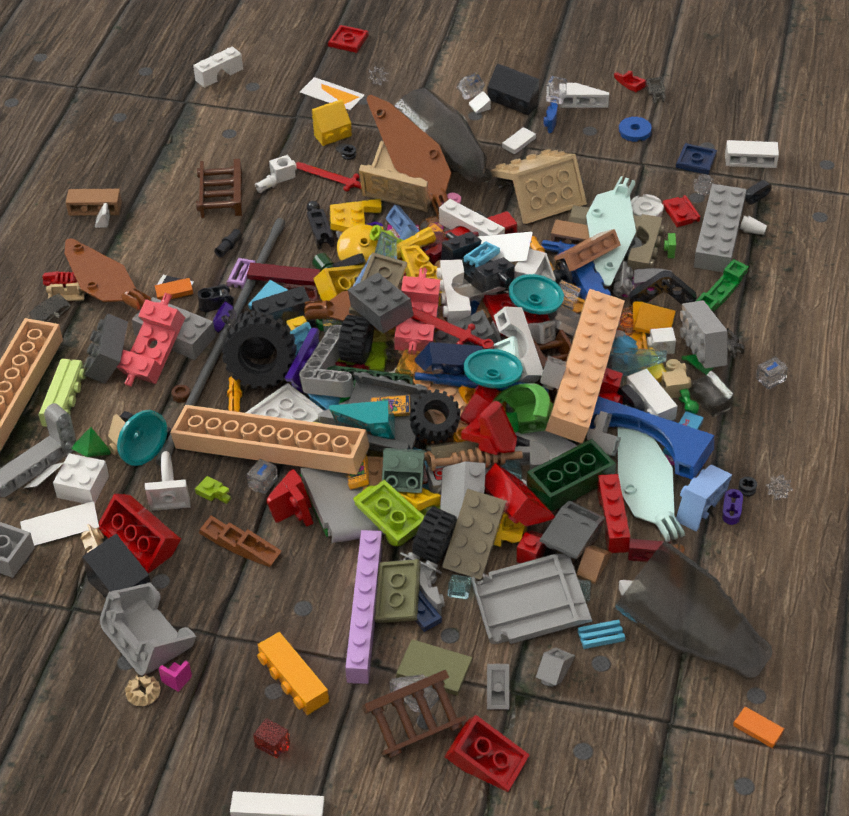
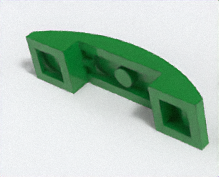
(725, 285)

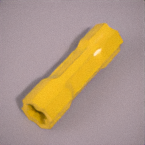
(421, 239)

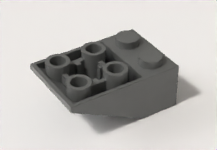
(573, 530)

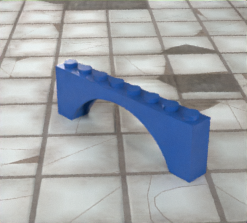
(685, 444)

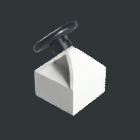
(539, 264)

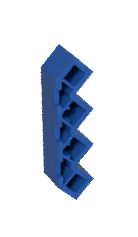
(587, 278)

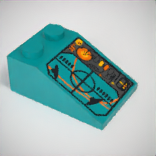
(372, 416)

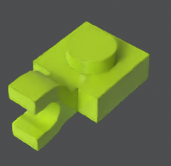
(211, 489)

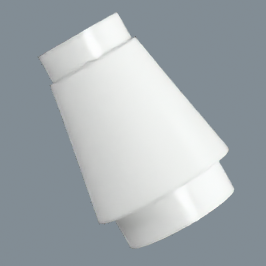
(752, 225)

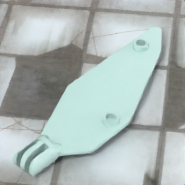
(610, 212)
(647, 481)

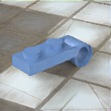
(401, 223)

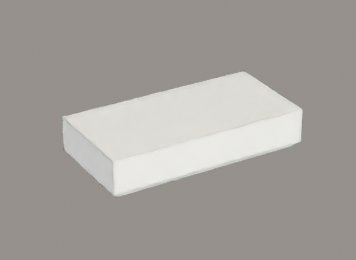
(519, 140)

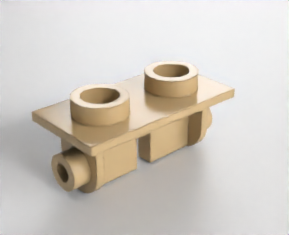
(70, 293)
(91, 538)

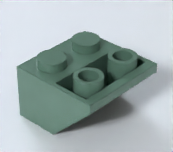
(404, 469)

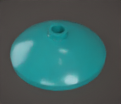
(536, 294)
(493, 368)
(142, 437)

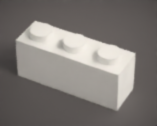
(751, 154)
(654, 397)

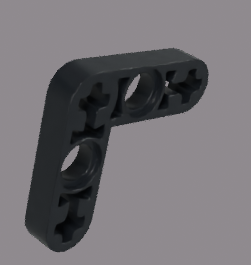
(661, 283)

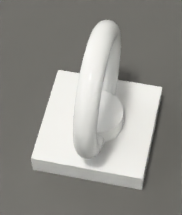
(168, 493)

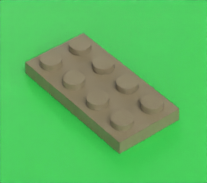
(388, 267)
(474, 534)

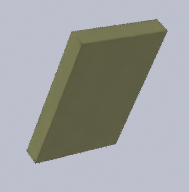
(397, 591)
(429, 660)

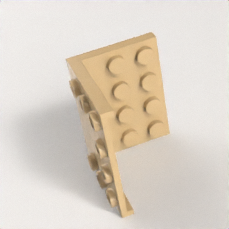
(544, 183)
(389, 185)

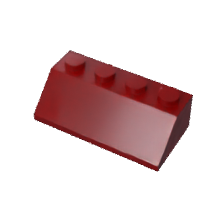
(522, 503)
(139, 530)

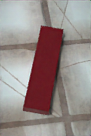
(282, 274)

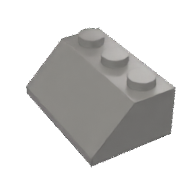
(457, 480)

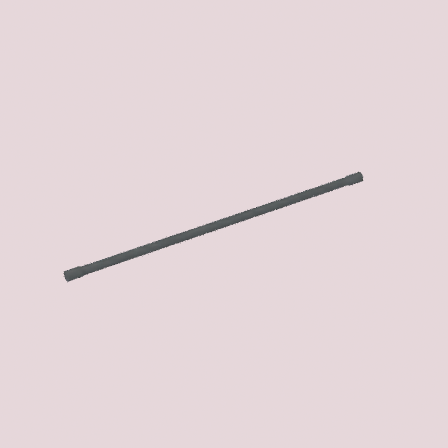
(217, 349)

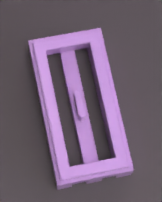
(238, 282)

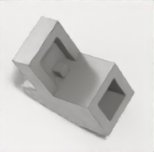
(607, 442)
(533, 455)

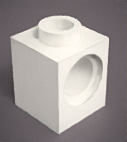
(283, 168)
(662, 339)

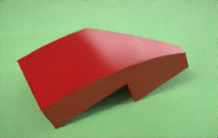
(629, 81)

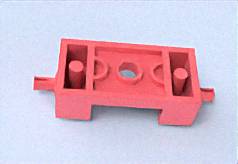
(424, 297)
(159, 325)

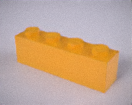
(293, 673)

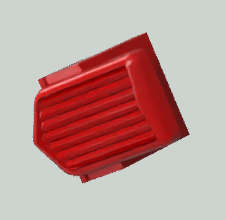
(492, 431)
(290, 499)

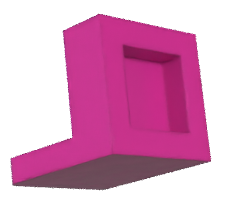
(176, 675)

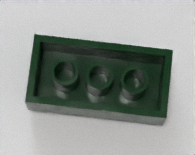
(569, 474)

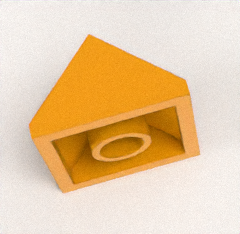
(651, 317)

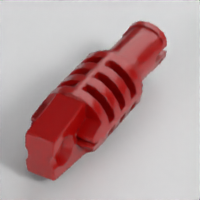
(59, 278)

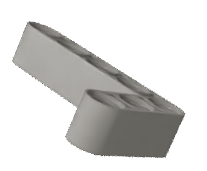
(317, 379)
(41, 455)

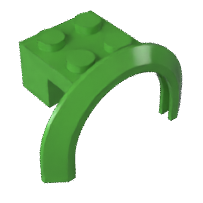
(531, 405)

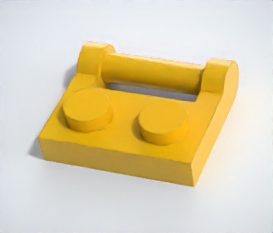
(423, 499)

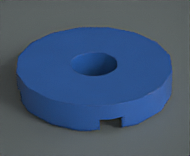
(642, 125)

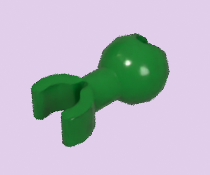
(690, 405)

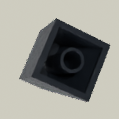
(113, 567)

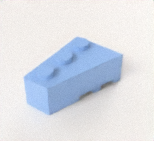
(701, 494)

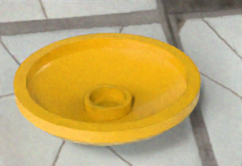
(350, 242)

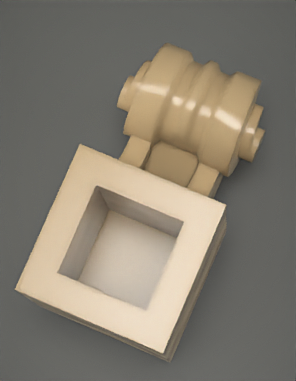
(675, 378)

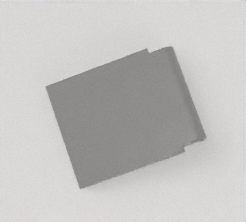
(336, 505)
(531, 599)

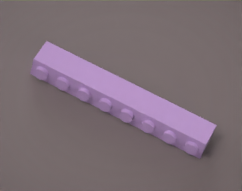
(363, 608)

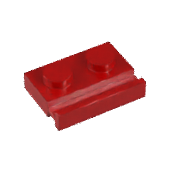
(681, 211)

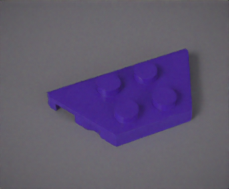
(305, 352)

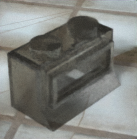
(712, 394)

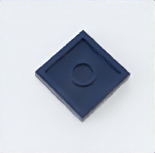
(696, 159)

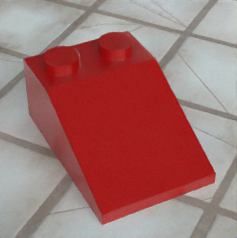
(487, 754)

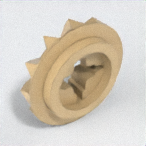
(136, 696)

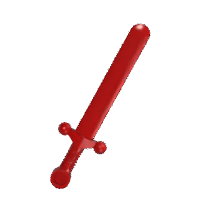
(350, 182)
(463, 335)

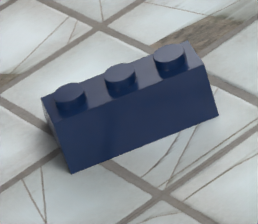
(445, 357)

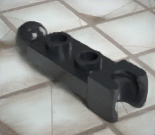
(319, 225)

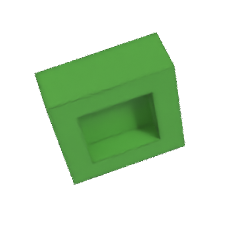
(670, 245)

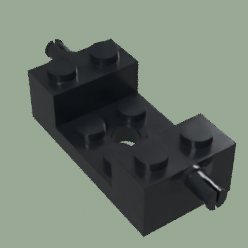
(485, 277)

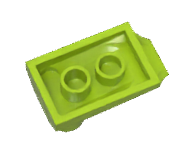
(389, 512)

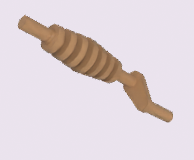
(477, 457)

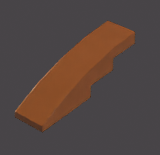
(239, 542)

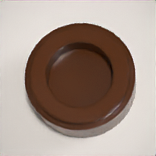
(180, 393)

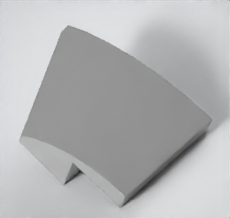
(565, 320)

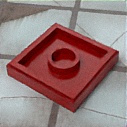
(348, 38)

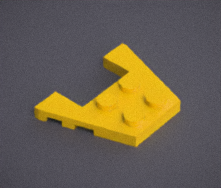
(352, 213)

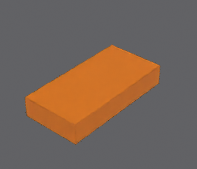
(175, 288)
(758, 727)

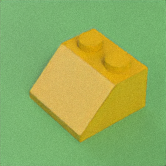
(331, 122)

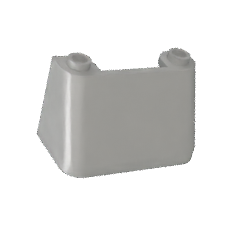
(141, 630)

